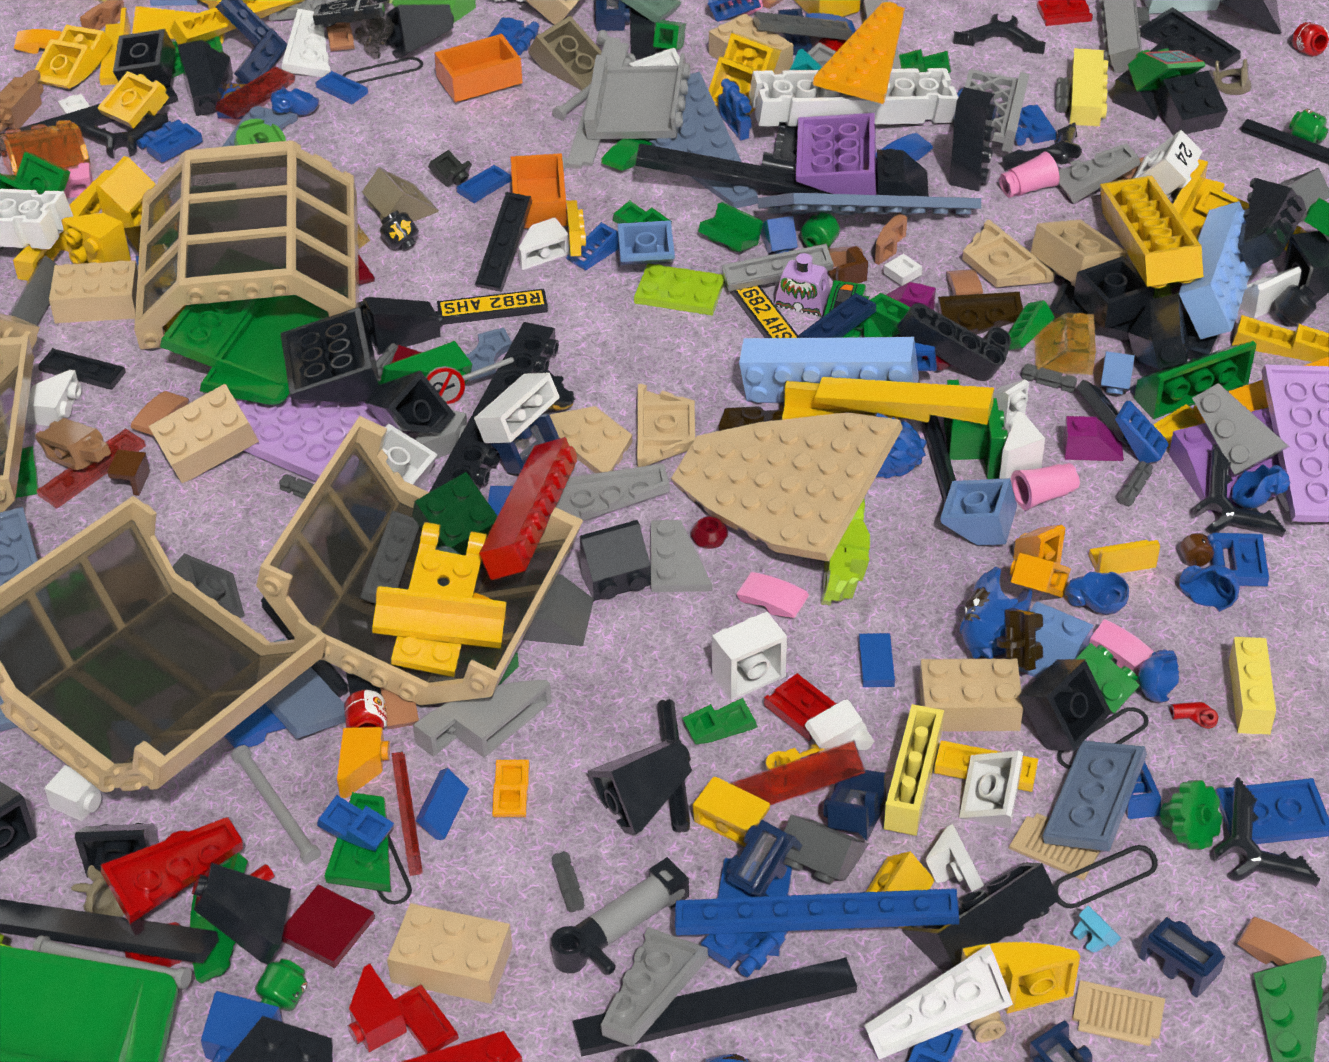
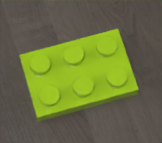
(679, 289)

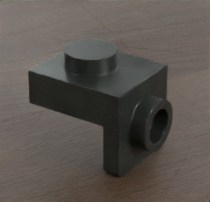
(449, 169)

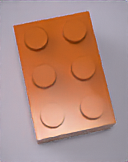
(478, 67)
(544, 181)

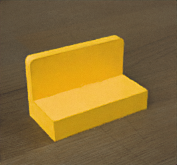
(1125, 557)
(728, 810)
(901, 873)

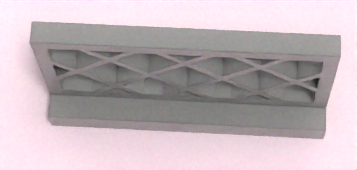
(1010, 109)

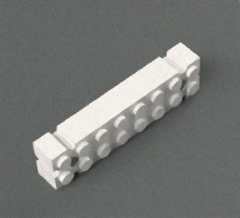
(909, 98)
(32, 218)

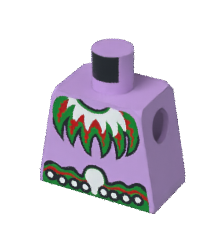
(803, 287)

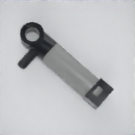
(589, 937)

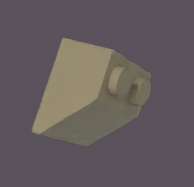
(392, 193)

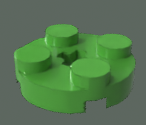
(256, 129)

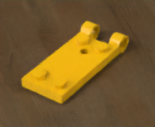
(429, 567)

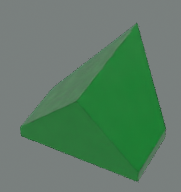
(886, 318)

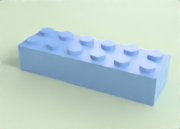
(1217, 296)
(773, 361)

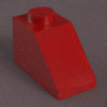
(374, 1012)

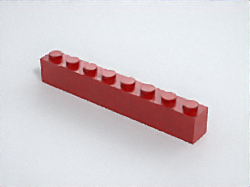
(528, 508)

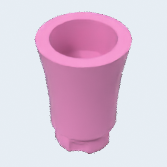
(1030, 176)
(1043, 484)

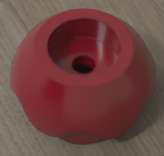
(709, 532)

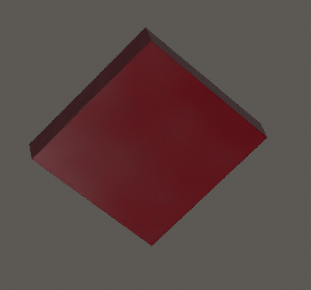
(326, 926)

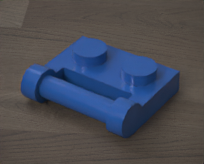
(1247, 556)

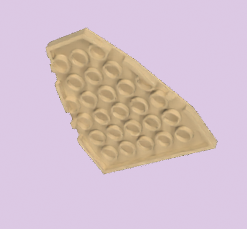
(789, 477)

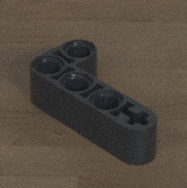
(956, 344)

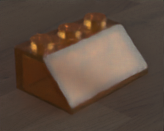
(56, 144)

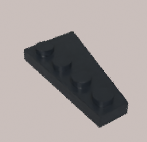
(1202, 42)

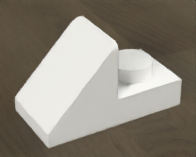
(839, 726)
(951, 859)

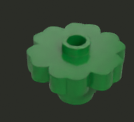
(1193, 814)

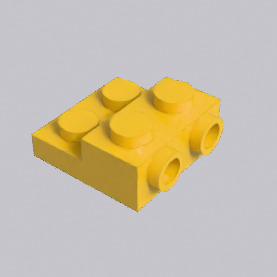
(133, 99)

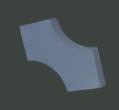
(489, 349)

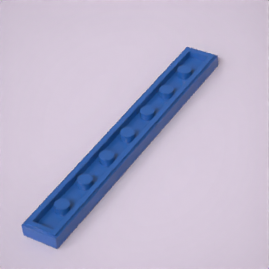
(816, 912)

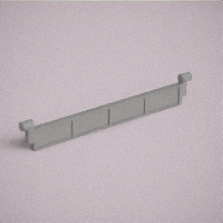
(583, 149)

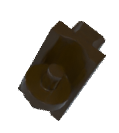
(1021, 637)

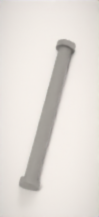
(561, 112)
(242, 756)
(44, 944)

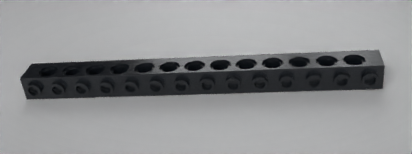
(531, 353)

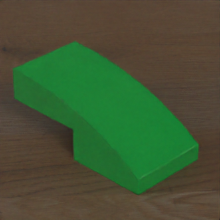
(916, 60)
(623, 154)
(632, 213)
(27, 476)
(712, 725)

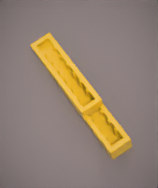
(213, 23)
(29, 257)
(1301, 344)
(908, 399)

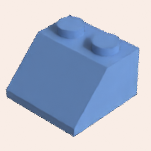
(645, 243)
(980, 510)
(1060, 636)

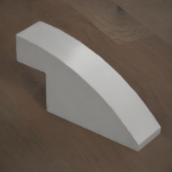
(483, 721)

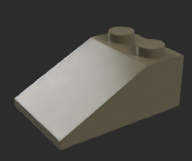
(566, 53)

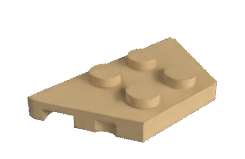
(1004, 259)
(664, 425)
(594, 436)

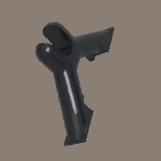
(1000, 29)
(122, 139)
(1060, 150)
(1228, 513)
(1255, 858)

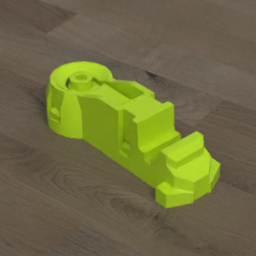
(847, 562)

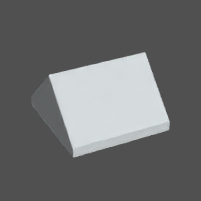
(1262, 293)
(1023, 447)
(992, 788)

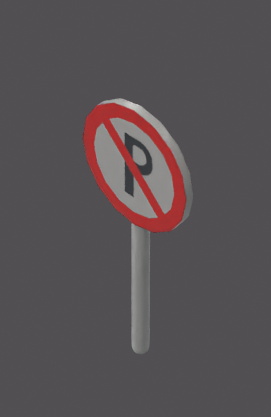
(451, 383)

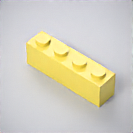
(1088, 87)
(913, 770)

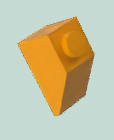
(1042, 543)
(1039, 574)
(360, 758)

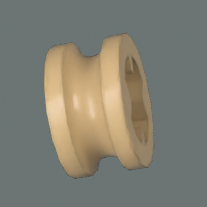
(988, 1027)

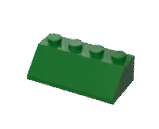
(1177, 385)

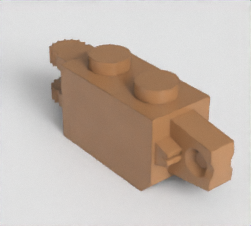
(20, 100)
(72, 444)

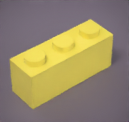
(1252, 685)

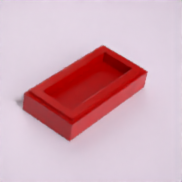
(426, 1020)

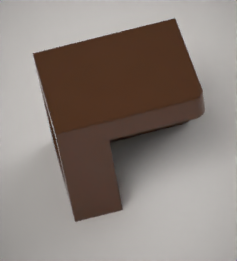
(855, 269)
(132, 467)

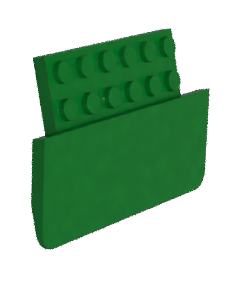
(241, 343)
(81, 1009)

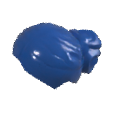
(293, 101)
(1256, 487)
(1210, 586)
(1100, 591)
(1159, 675)

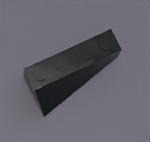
(1144, 101)
(972, 139)
(1269, 221)
(988, 915)

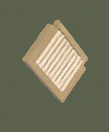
(1067, 859)
(1118, 1013)

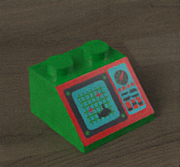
(1152, 68)

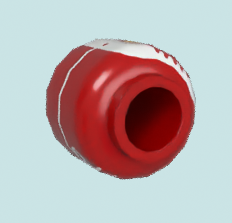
(1310, 39)
(365, 710)

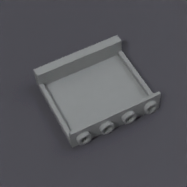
(636, 100)

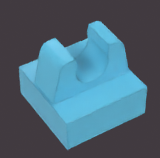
(1101, 932)

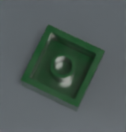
(458, 509)

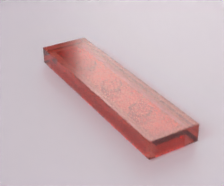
(254, 93)
(72, 481)
(804, 773)
(407, 814)

